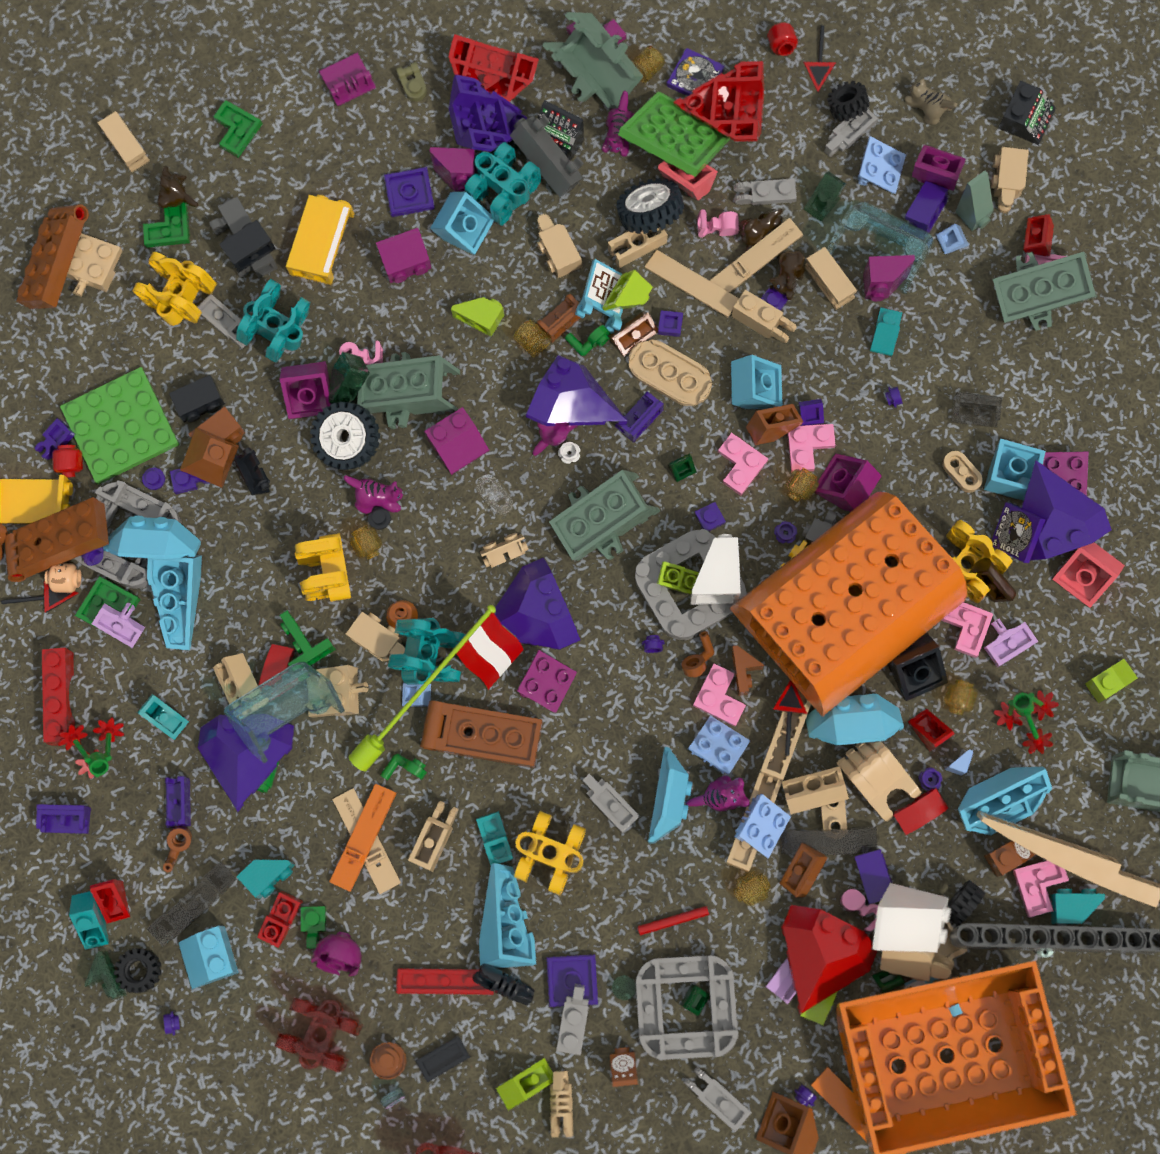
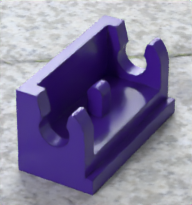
(927, 206)
(641, 416)
(178, 802)
(63, 818)
(873, 874)

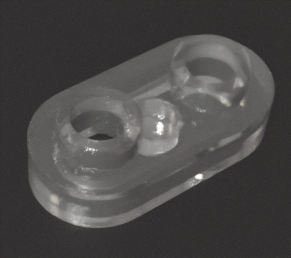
(494, 494)

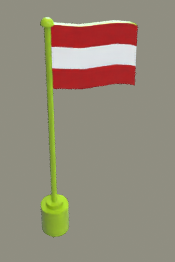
(484, 650)

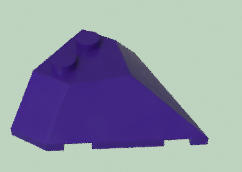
(480, 117)
(572, 397)
(1069, 514)
(536, 609)
(233, 764)

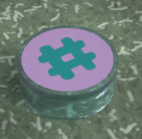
(392, 1098)

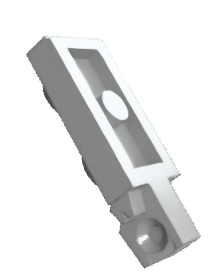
(849, 132)
(610, 803)
(573, 1022)

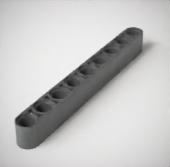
(1048, 940)

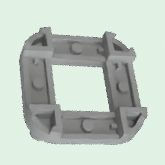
(138, 503)
(659, 599)
(722, 1000)

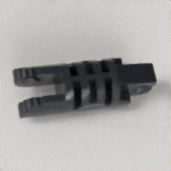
(503, 984)

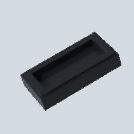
(443, 1058)

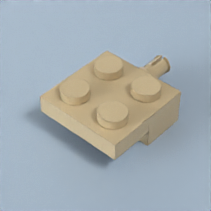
(93, 264)
(347, 688)

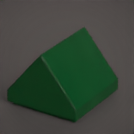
(682, 467)
(887, 982)
(695, 1000)

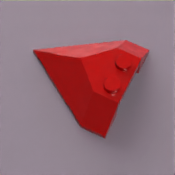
(494, 67)
(730, 102)
(823, 954)

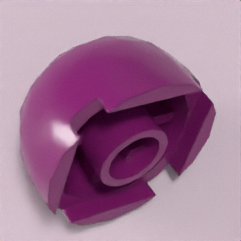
(337, 954)

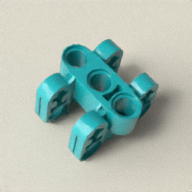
(500, 167)
(264, 314)
(421, 651)

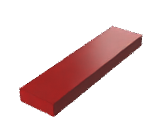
(438, 982)

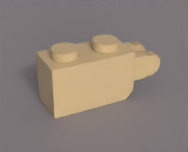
(1009, 176)
(558, 247)
(761, 317)
(374, 637)
(433, 839)
(917, 964)

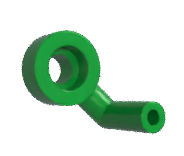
(596, 338)
(414, 767)

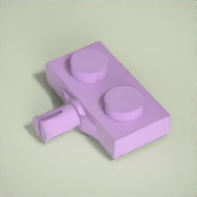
(119, 624)
(1009, 642)

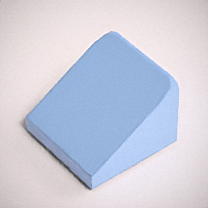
(952, 239)
(409, 690)
(961, 764)

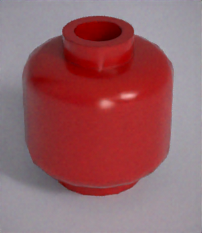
(782, 39)
(67, 460)

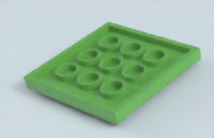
(673, 135)
(119, 425)

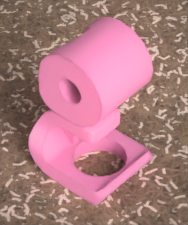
(726, 224)
(352, 348)
(854, 901)

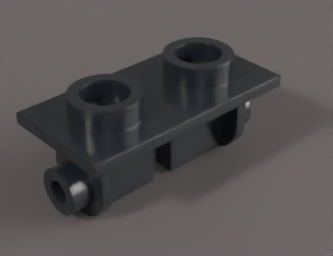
(252, 475)

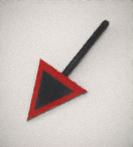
(819, 70)
(50, 598)
(790, 703)

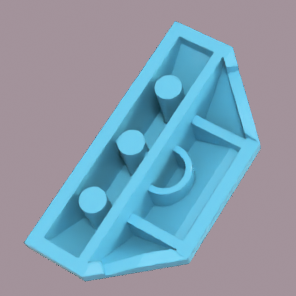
(152, 539)
(856, 721)
(1007, 795)
(670, 797)

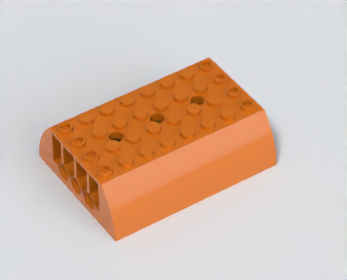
(858, 631)
(978, 1088)

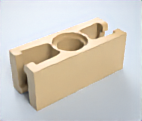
(123, 141)
(635, 251)
(830, 278)
(235, 676)
(815, 790)

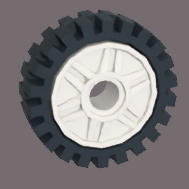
(650, 205)
(328, 432)

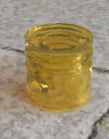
(649, 63)
(532, 338)

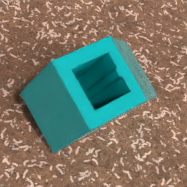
(262, 875)
(1074, 908)
(88, 920)

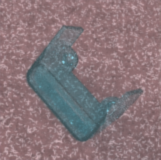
(912, 238)
(279, 702)

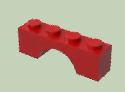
(56, 678)

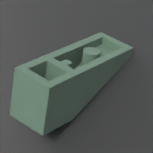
(976, 202)

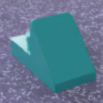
(886, 331)
(163, 716)

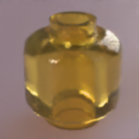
(801, 484)
(365, 542)
(960, 696)
(752, 888)

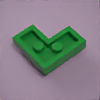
(241, 127)
(172, 231)
(107, 593)

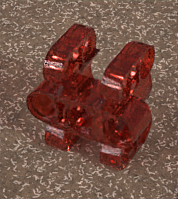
(310, 1043)

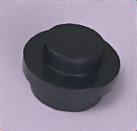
(379, 518)

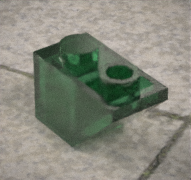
(347, 378)

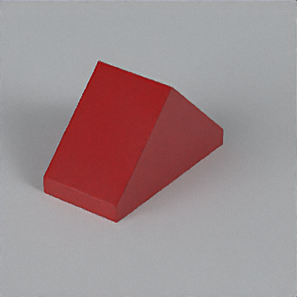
(930, 729)
(111, 900)

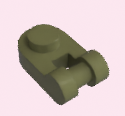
(415, 88)

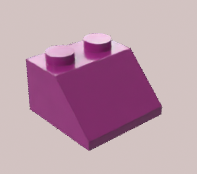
(454, 166)
(938, 167)
(404, 255)
(885, 275)
(305, 389)
(456, 440)
(847, 481)

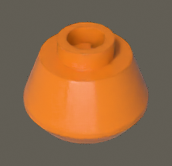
(393, 612)

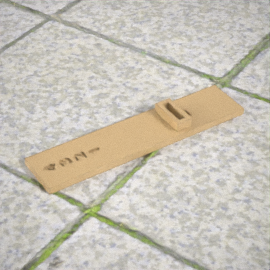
(758, 256)
(692, 283)
(350, 811)

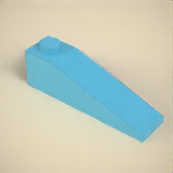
(175, 593)
(503, 930)

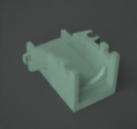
(595, 60)
(1043, 288)
(406, 388)
(602, 516)
(1135, 781)

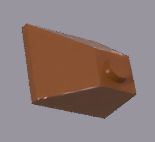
(209, 457)
(788, 1126)

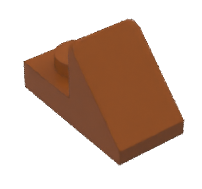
(742, 663)

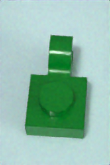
(313, 921)

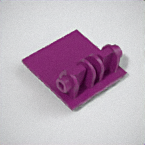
(347, 79)
(1070, 467)
(546, 681)

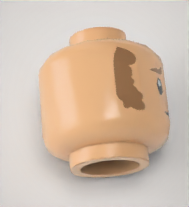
(63, 578)

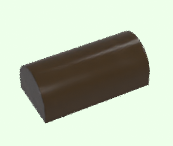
(1000, 588)

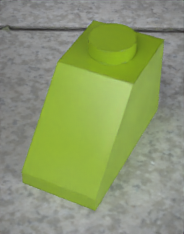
(628, 292)
(480, 314)
(1111, 681)
(526, 1084)

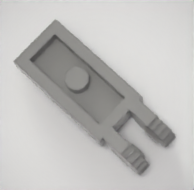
(766, 192)
(220, 318)
(720, 1101)

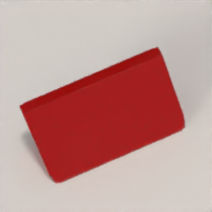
(1039, 235)

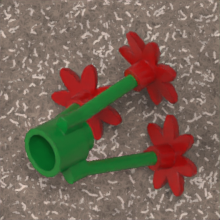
(1025, 705)
(96, 762)

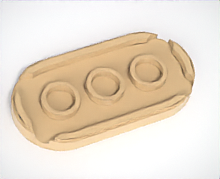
(670, 372)

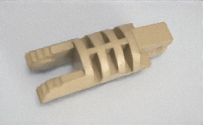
(561, 1104)

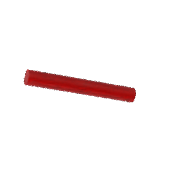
(673, 920)

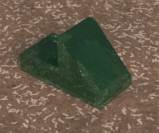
(825, 196)
(103, 970)

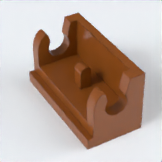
(560, 318)

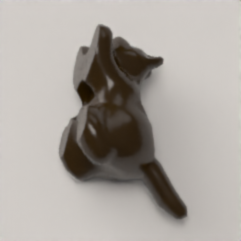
(172, 190)
(755, 229)
(790, 269)

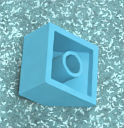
(462, 222)
(756, 383)
(1012, 469)
(208, 956)

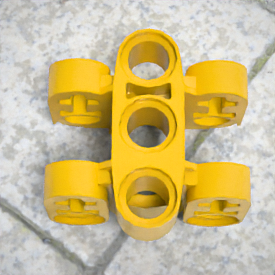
(179, 292)
(963, 537)
(329, 554)
(536, 849)

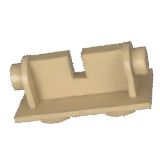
(511, 545)

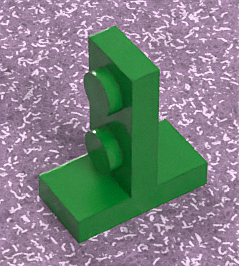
(302, 645)

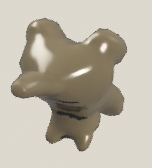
(930, 101)

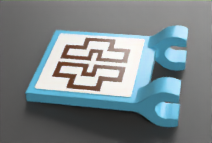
(597, 290)

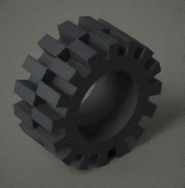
(848, 101)
(965, 902)
(125, 963)

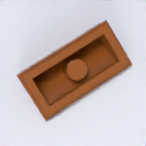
(633, 332)
(803, 871)

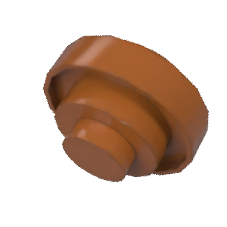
(388, 1060)

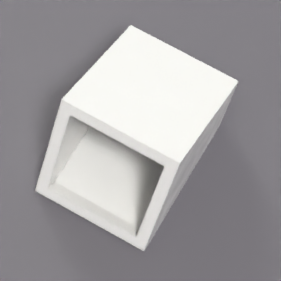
(720, 574)
(910, 920)

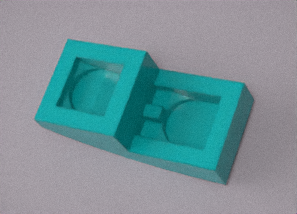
(494, 838)

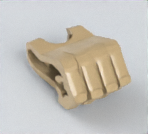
(876, 774)

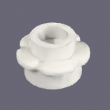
(569, 446)

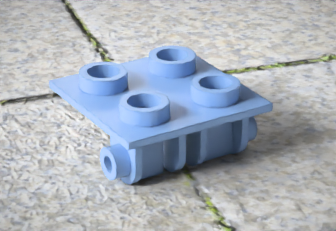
(881, 165)
(719, 745)
(763, 825)

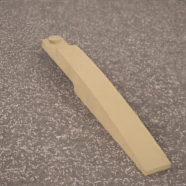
(770, 778)
(1078, 860)

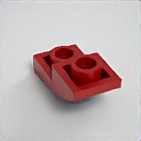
(276, 661)
(921, 811)
(280, 919)

